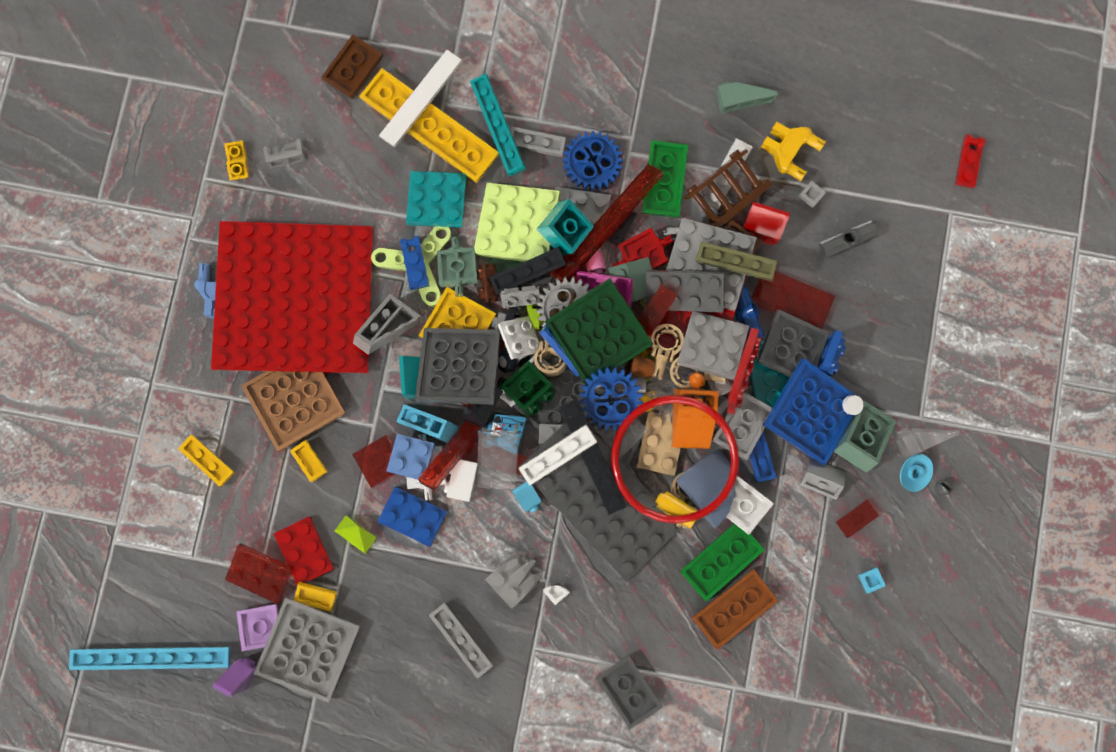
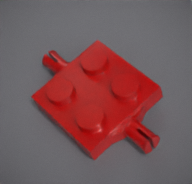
(643, 246)

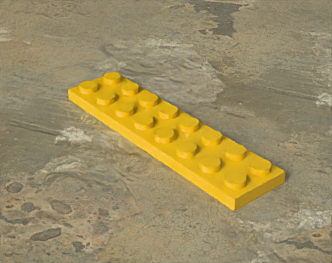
(432, 128)

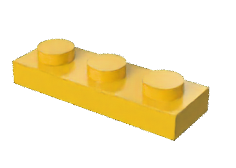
(206, 460)

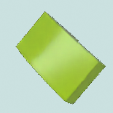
(533, 315)

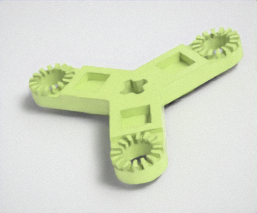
(430, 246)

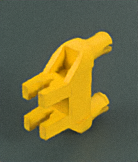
(791, 142)

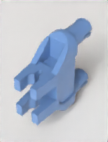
(206, 289)

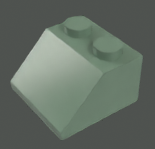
(634, 270)

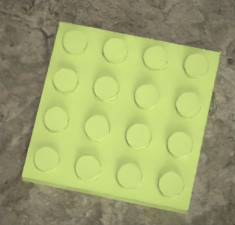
(511, 221)

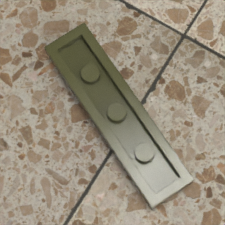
(736, 261)

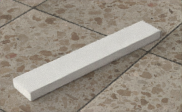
(420, 98)

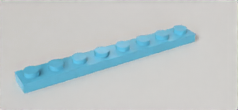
(149, 658)

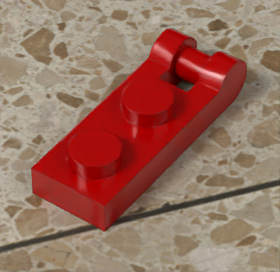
(969, 161)

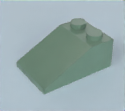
(866, 437)

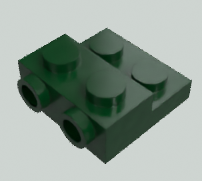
(528, 389)

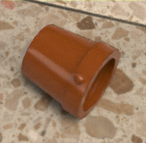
(640, 367)

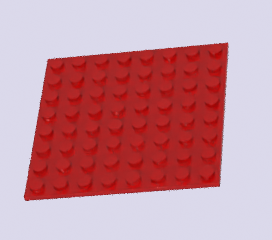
(291, 297)

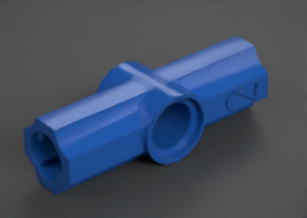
(748, 313)

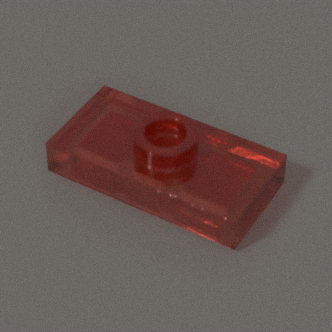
(856, 518)

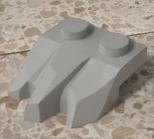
(514, 579)

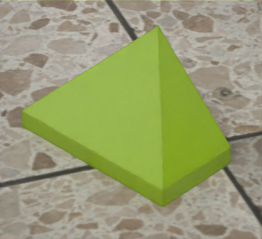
(355, 534)

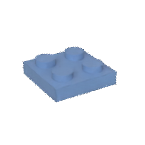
(410, 456)

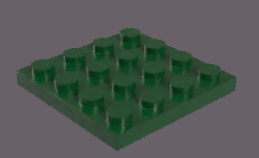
(599, 331)

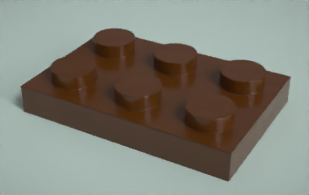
(352, 66)

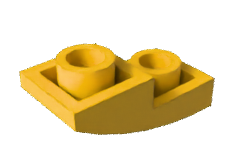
(237, 160)

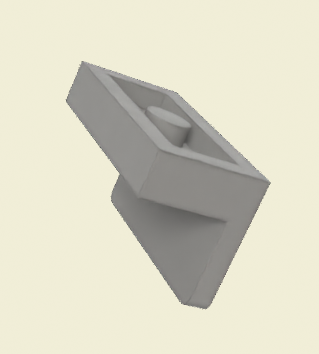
(823, 479)

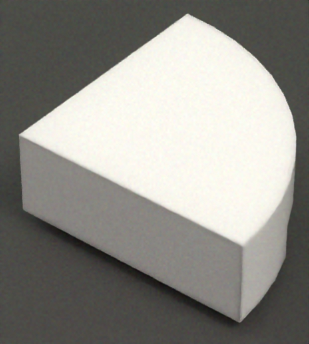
(556, 593)

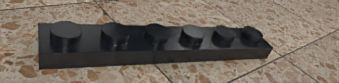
(594, 460)

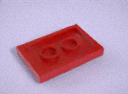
(304, 551)

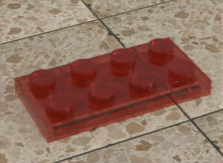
(793, 298)

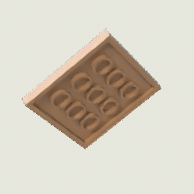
(292, 404)

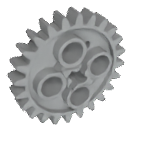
(551, 298)

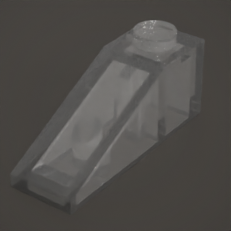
(917, 440)

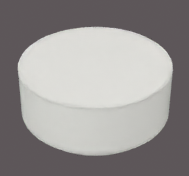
(852, 405)

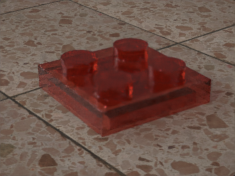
(374, 461)

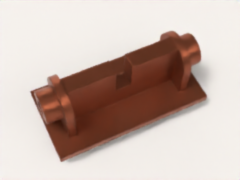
(486, 291)

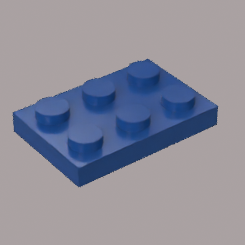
(412, 516)

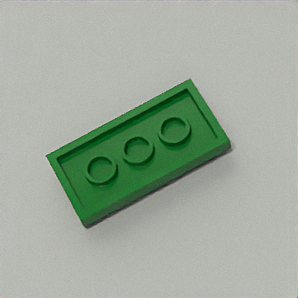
(666, 195)
(721, 561)

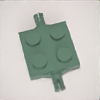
(457, 267)

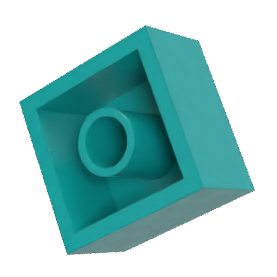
(565, 227)

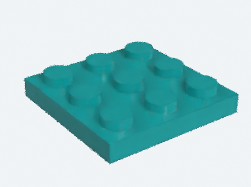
(436, 199)

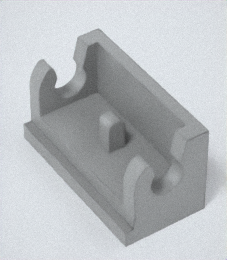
(285, 154)

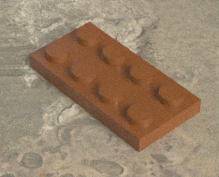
(734, 609)

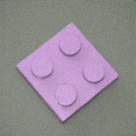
(256, 626)

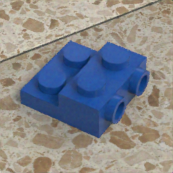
(833, 349)

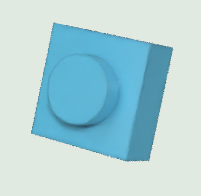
(871, 580)

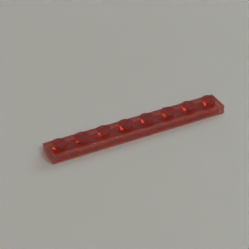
(609, 222)

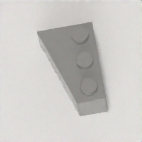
(385, 324)

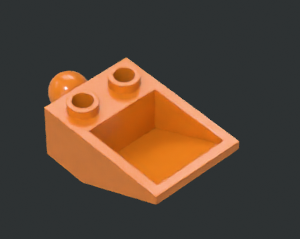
(689, 424)

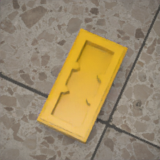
(308, 461)
(315, 596)

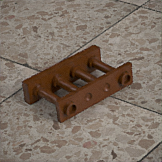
(744, 198)

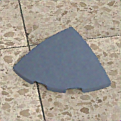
(705, 482)

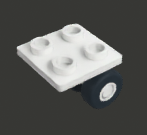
(519, 341)

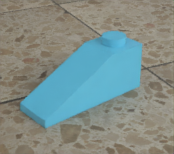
(427, 423)

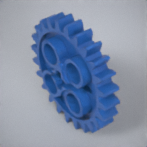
(607, 154)
(608, 381)

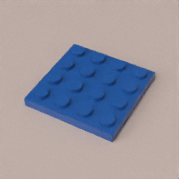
(810, 412)

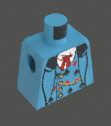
(507, 423)

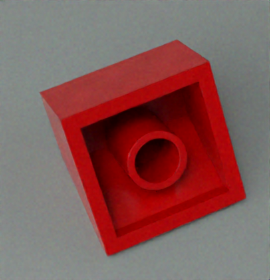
(766, 223)

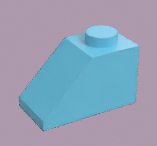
(527, 497)

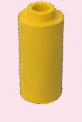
(674, 506)

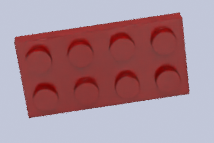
(744, 371)

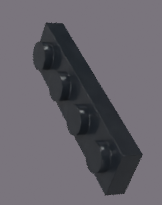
(528, 270)

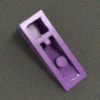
(236, 677)

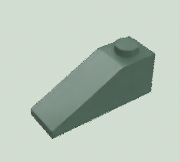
(740, 96)

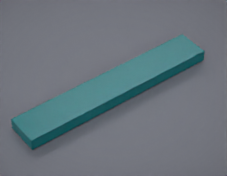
(497, 125)

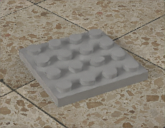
(687, 246)
(307, 649)

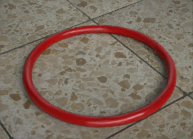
(731, 441)

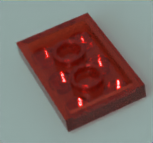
(259, 573)

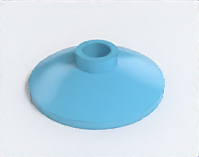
(916, 472)

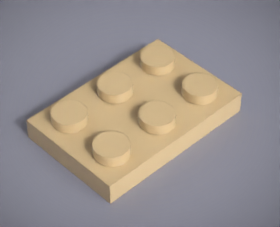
(656, 448)

